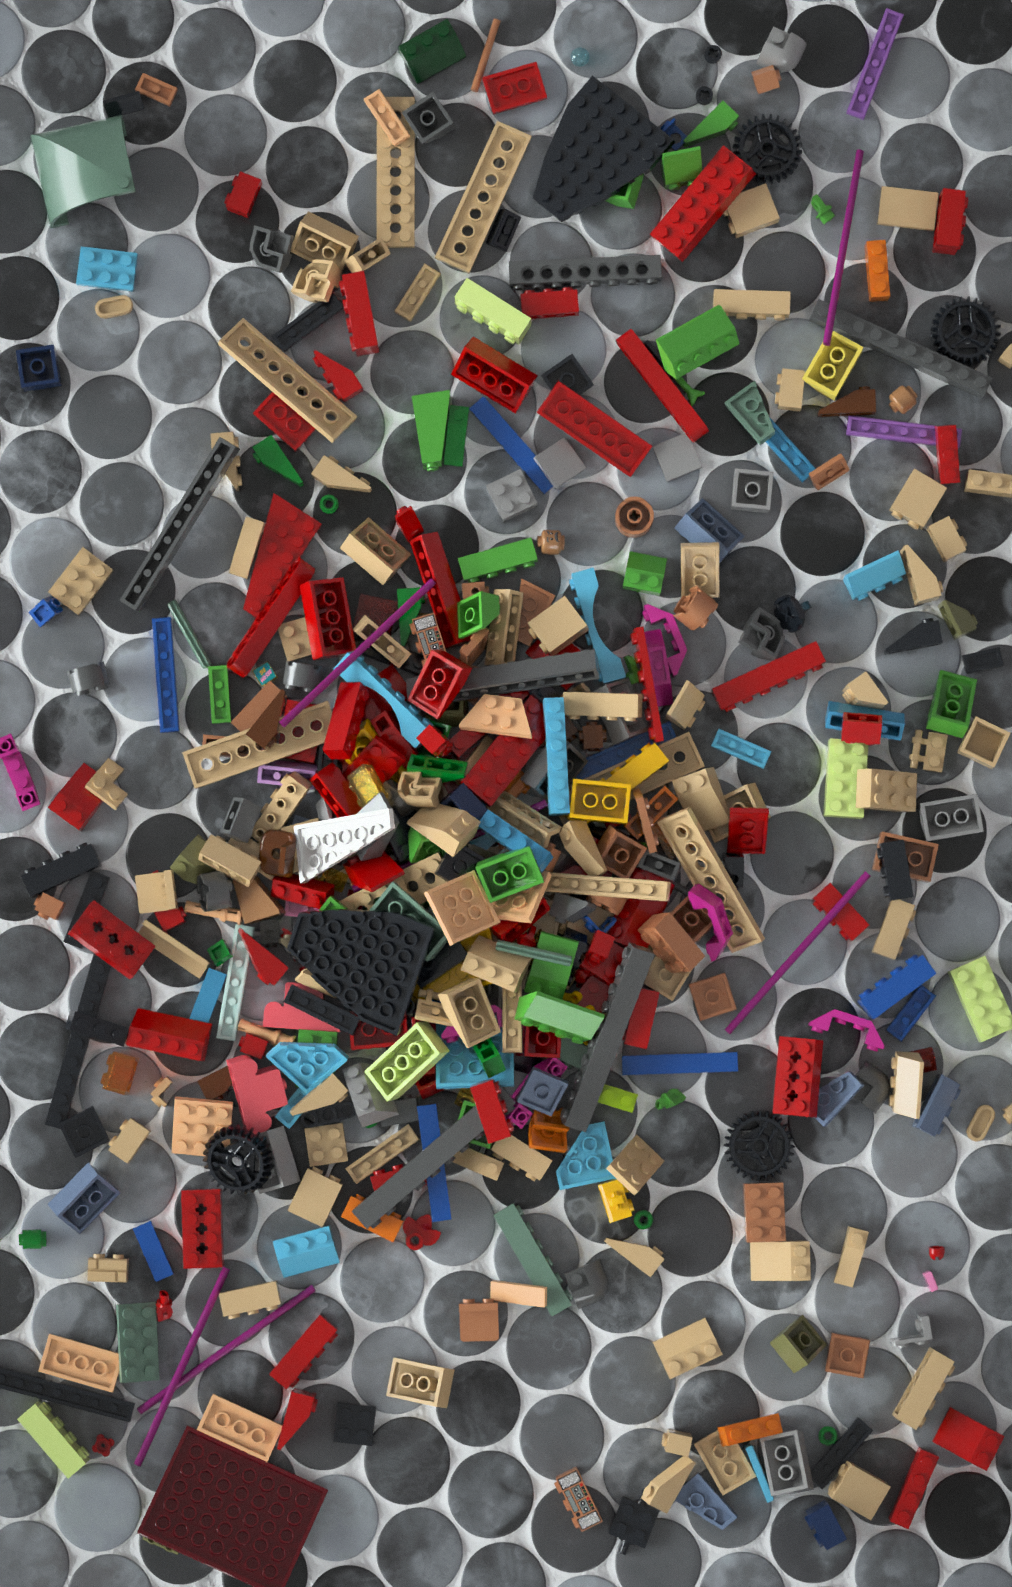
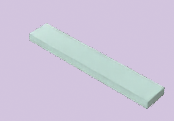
(234, 986)

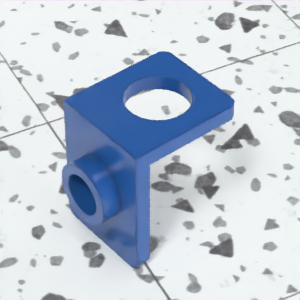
(670, 128)
(592, 927)

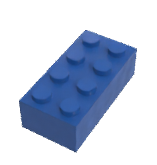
(895, 987)

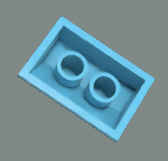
(875, 576)
(306, 1251)

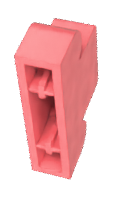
(292, 1018)
(256, 1091)

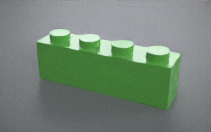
(498, 560)

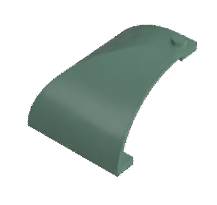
(82, 165)

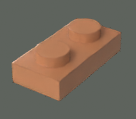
(156, 89)
(829, 471)

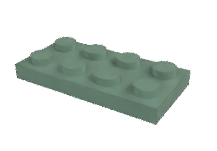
(137, 1342)

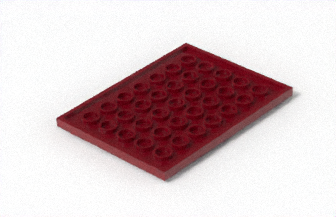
(232, 1511)

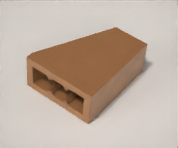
(257, 902)

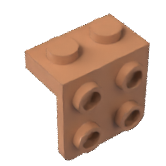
(479, 1320)

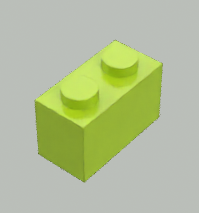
(618, 1098)

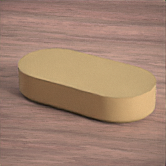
(114, 306)
(980, 1123)

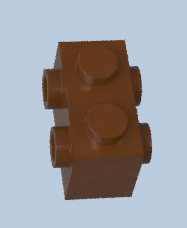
(592, 737)

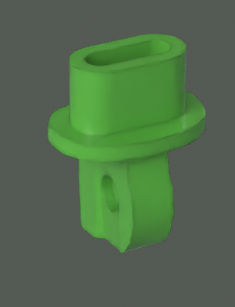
(824, 212)
(632, 667)
(670, 1099)

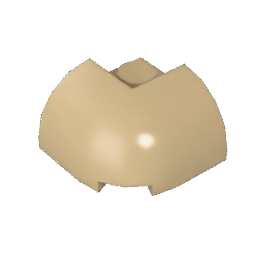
(317, 281)
(418, 790)

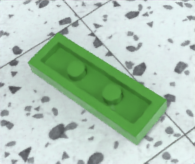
(219, 694)

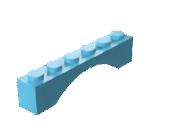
(586, 587)
(410, 721)
(556, 756)

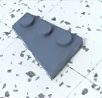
(702, 1499)

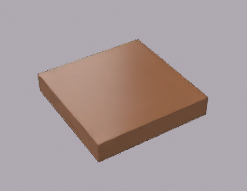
(712, 996)
(847, 1355)

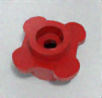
(105, 1451)

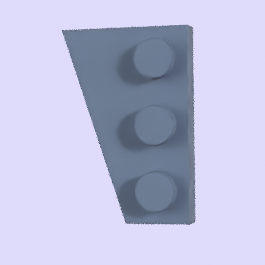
(836, 1096)

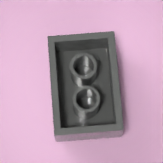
(536, 775)

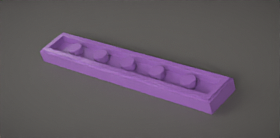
(874, 64)
(893, 430)

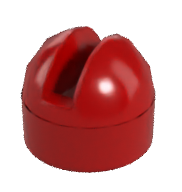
(936, 1251)

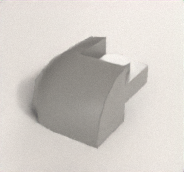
(782, 50)

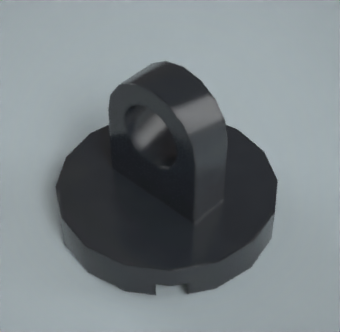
(791, 612)

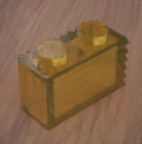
(365, 784)

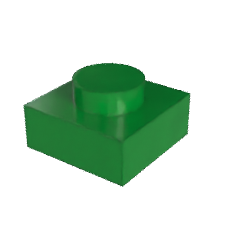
(220, 952)

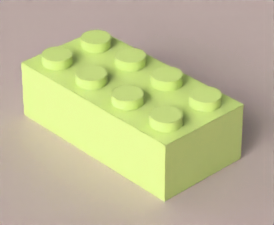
(492, 311)
(841, 778)
(981, 998)
(407, 1061)
(54, 1439)

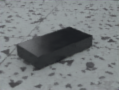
(982, 660)

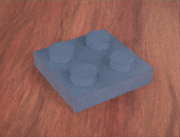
(542, 1091)

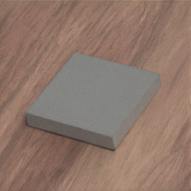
(677, 457)
(559, 463)

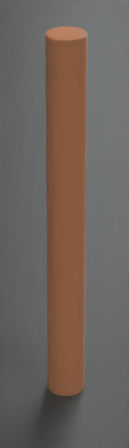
(485, 55)

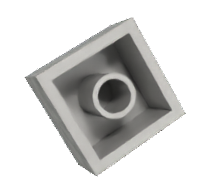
(752, 490)
(511, 495)

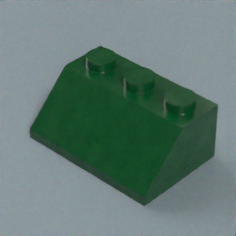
(432, 51)

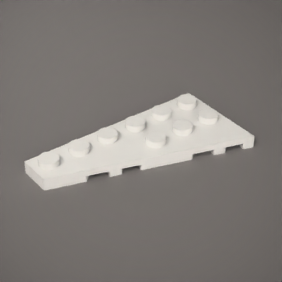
(332, 840)

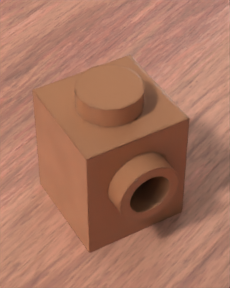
(766, 79)
(470, 589)
(48, 906)

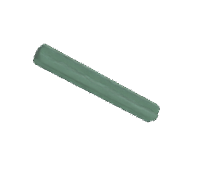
(189, 634)
(533, 953)

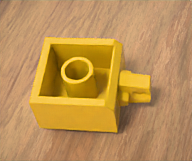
(615, 1200)

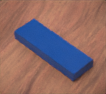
(910, 1013)
(153, 1251)

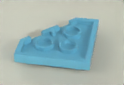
(307, 1062)
(586, 1159)

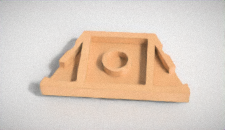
(498, 716)

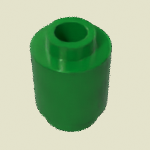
(33, 1239)

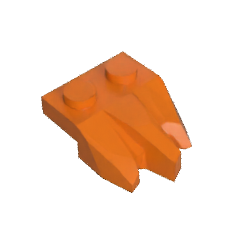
(547, 1132)

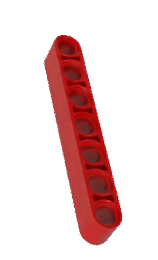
(662, 385)
(270, 618)

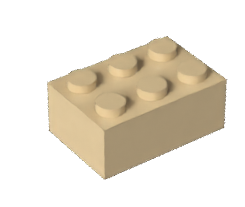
(886, 790)

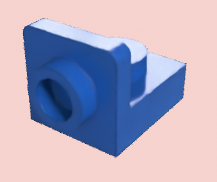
(45, 610)

